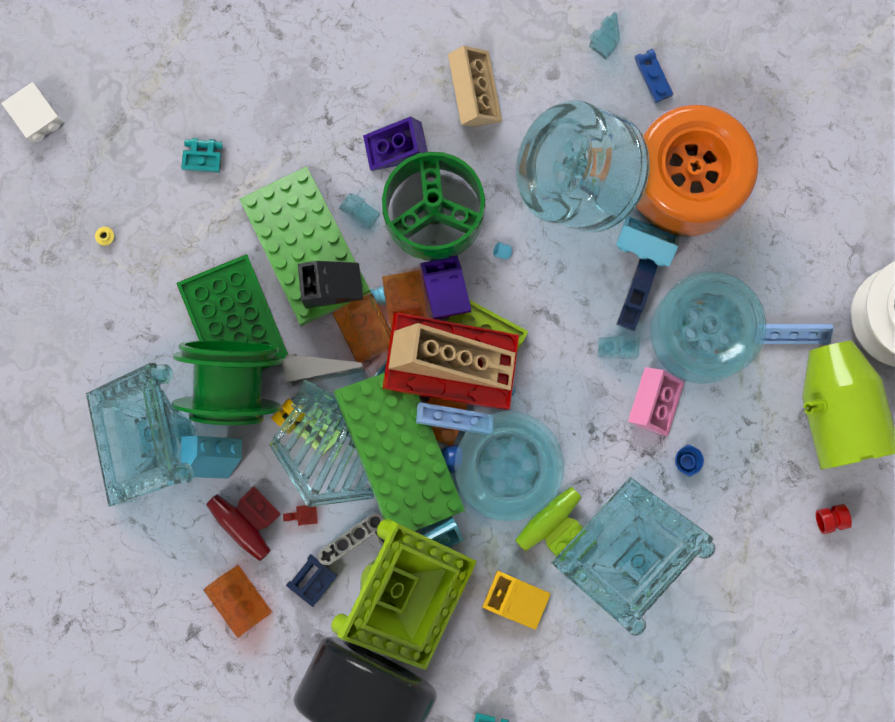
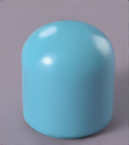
(502, 251)

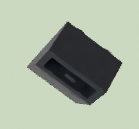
(329, 283)

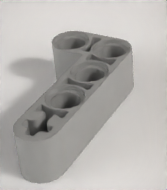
(352, 540)

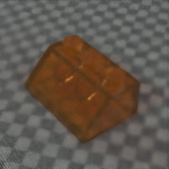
(364, 328)
(237, 601)

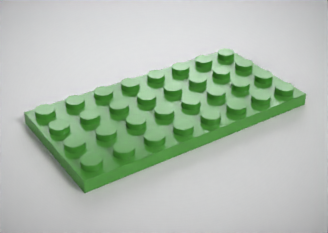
(297, 229)
(398, 454)

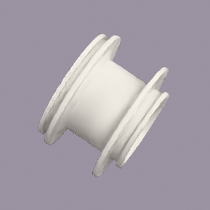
(874, 315)

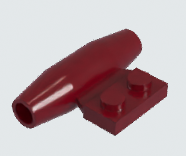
(246, 520)

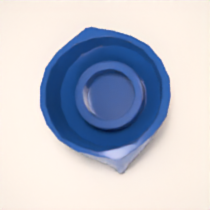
(449, 455)
(689, 460)

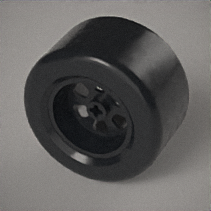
(360, 686)

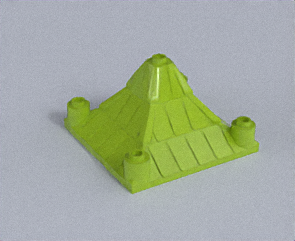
(405, 596)

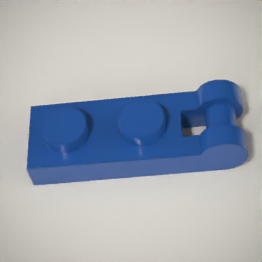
(654, 76)

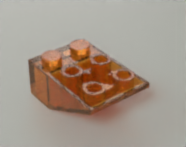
(404, 295)

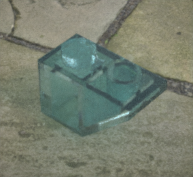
(607, 37)
(619, 347)

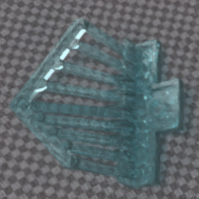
(325, 409)

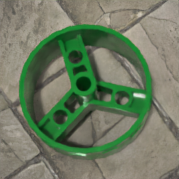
(433, 203)

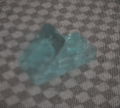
(359, 210)

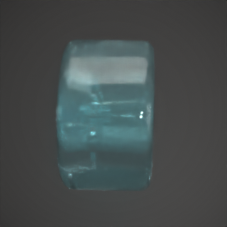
(555, 156)

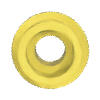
(106, 241)

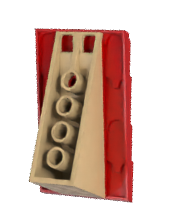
(451, 361)

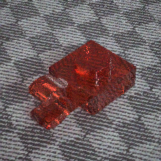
(305, 515)

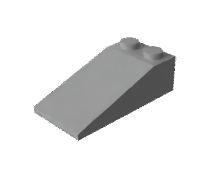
(315, 369)

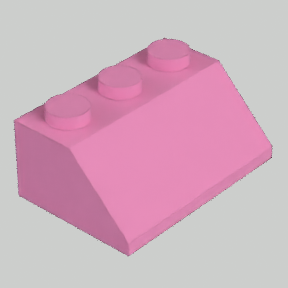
(656, 401)

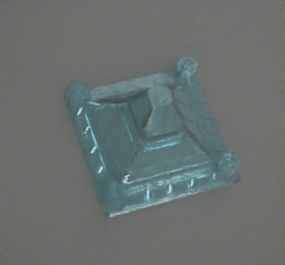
(138, 434)
(632, 553)

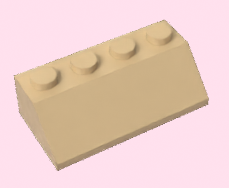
(474, 86)

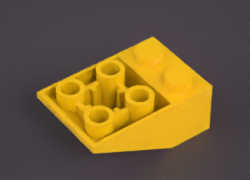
(516, 600)

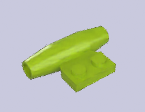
(552, 524)

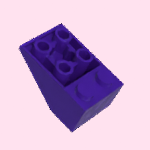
(445, 287)

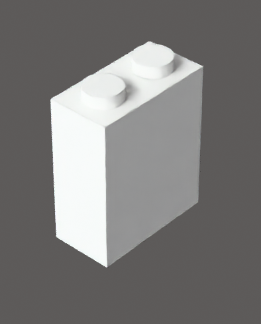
(32, 113)

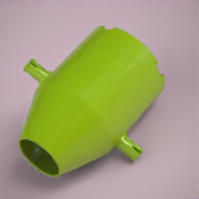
(846, 406)

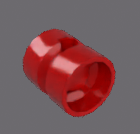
(837, 517)

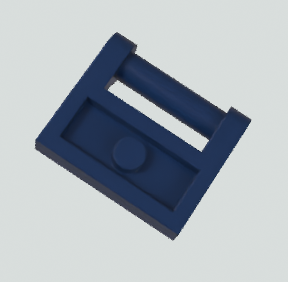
(316, 585)

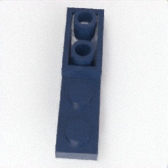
(637, 294)

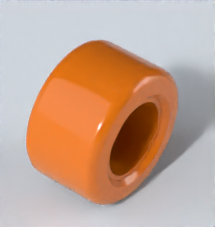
(731, 155)

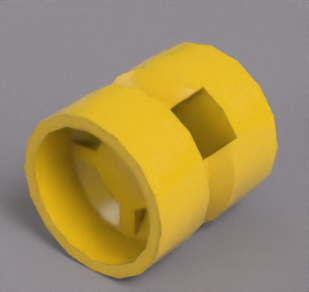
(286, 408)

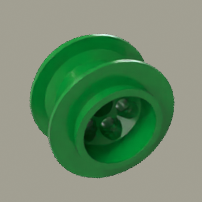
(227, 381)

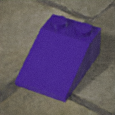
(394, 143)

